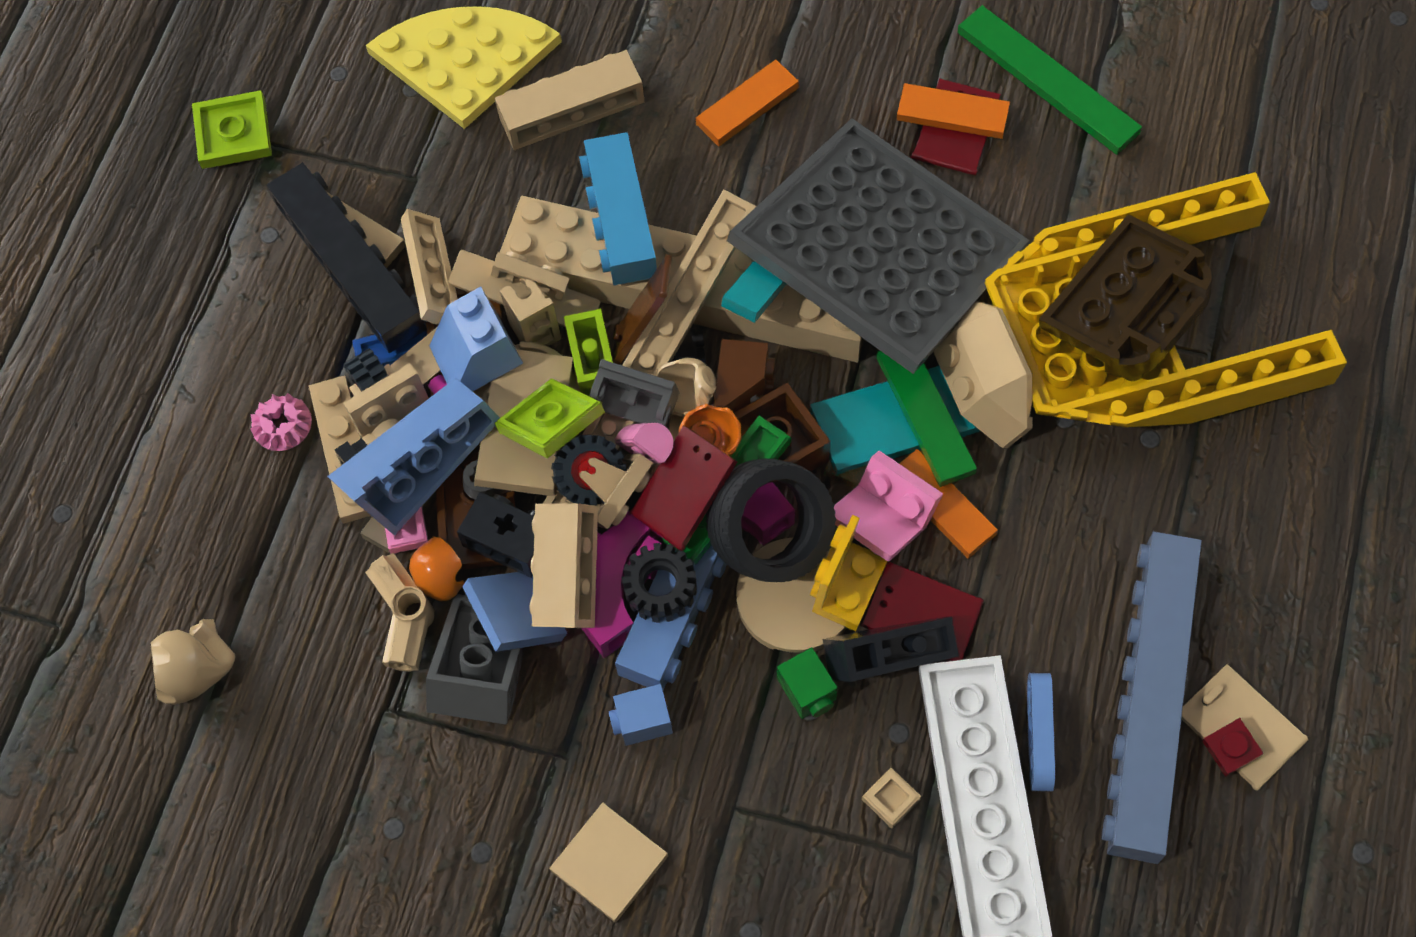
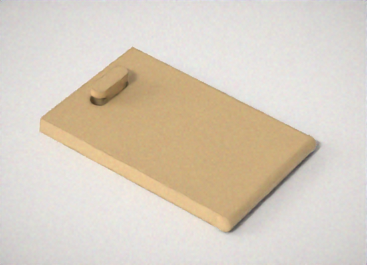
(1235, 698)

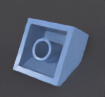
(473, 342)

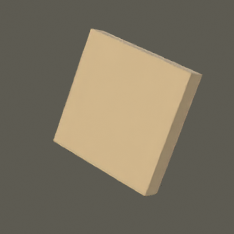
(609, 862)

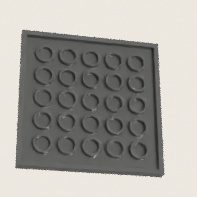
(878, 243)

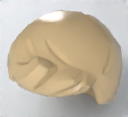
(694, 381)

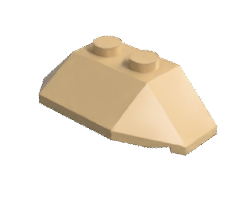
(988, 374)

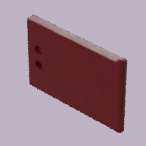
(952, 148)
(683, 488)
(919, 599)

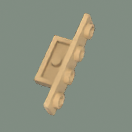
(512, 269)

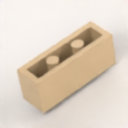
(564, 565)

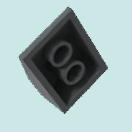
(467, 673)

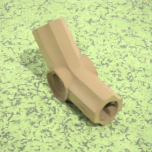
(406, 633)

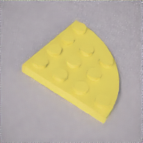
(464, 55)

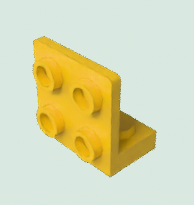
(846, 578)

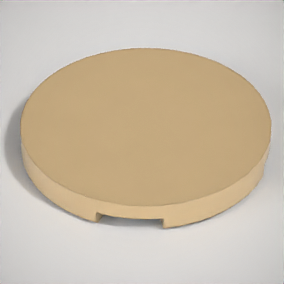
(782, 612)

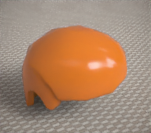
(715, 425)
(435, 569)

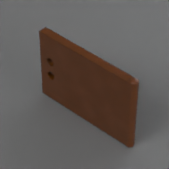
(642, 310)

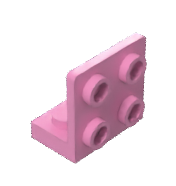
(890, 505)

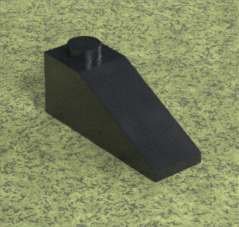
(889, 648)

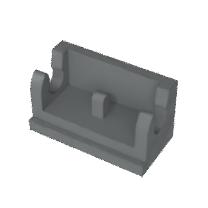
(634, 394)

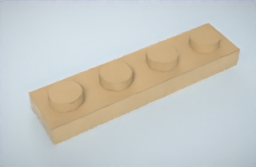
(428, 264)
(336, 429)

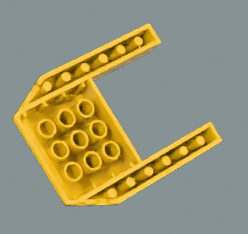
(1075, 384)

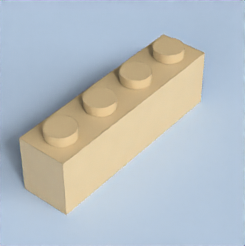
(570, 99)

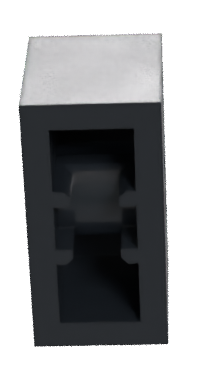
(483, 530)

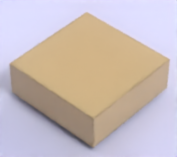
(891, 798)

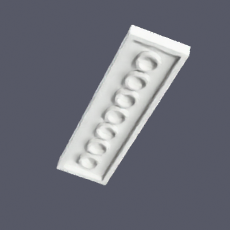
(983, 800)

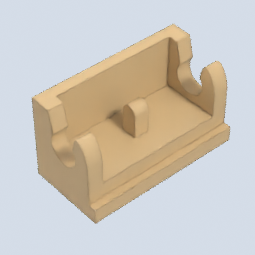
(532, 317)

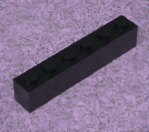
(347, 257)

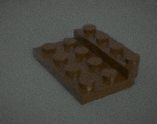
(1132, 299)

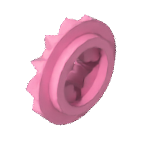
(289, 433)

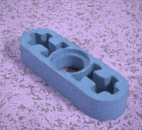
(1040, 732)

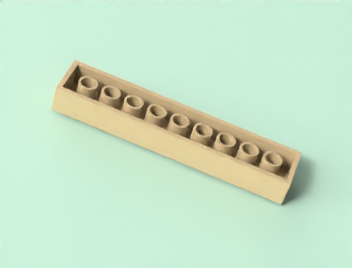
(567, 240)

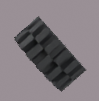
(654, 560)

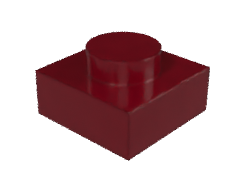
(1232, 747)

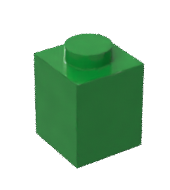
(807, 684)

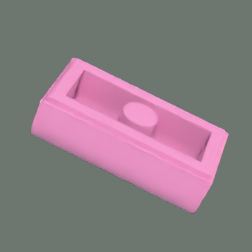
(647, 439)

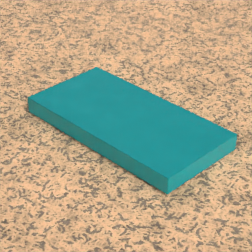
(873, 421)

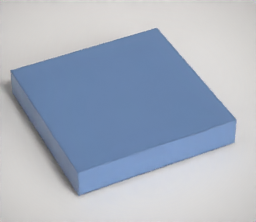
(505, 613)

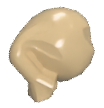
(189, 662)

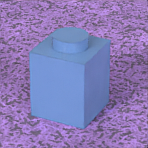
(641, 715)

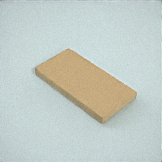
(503, 461)

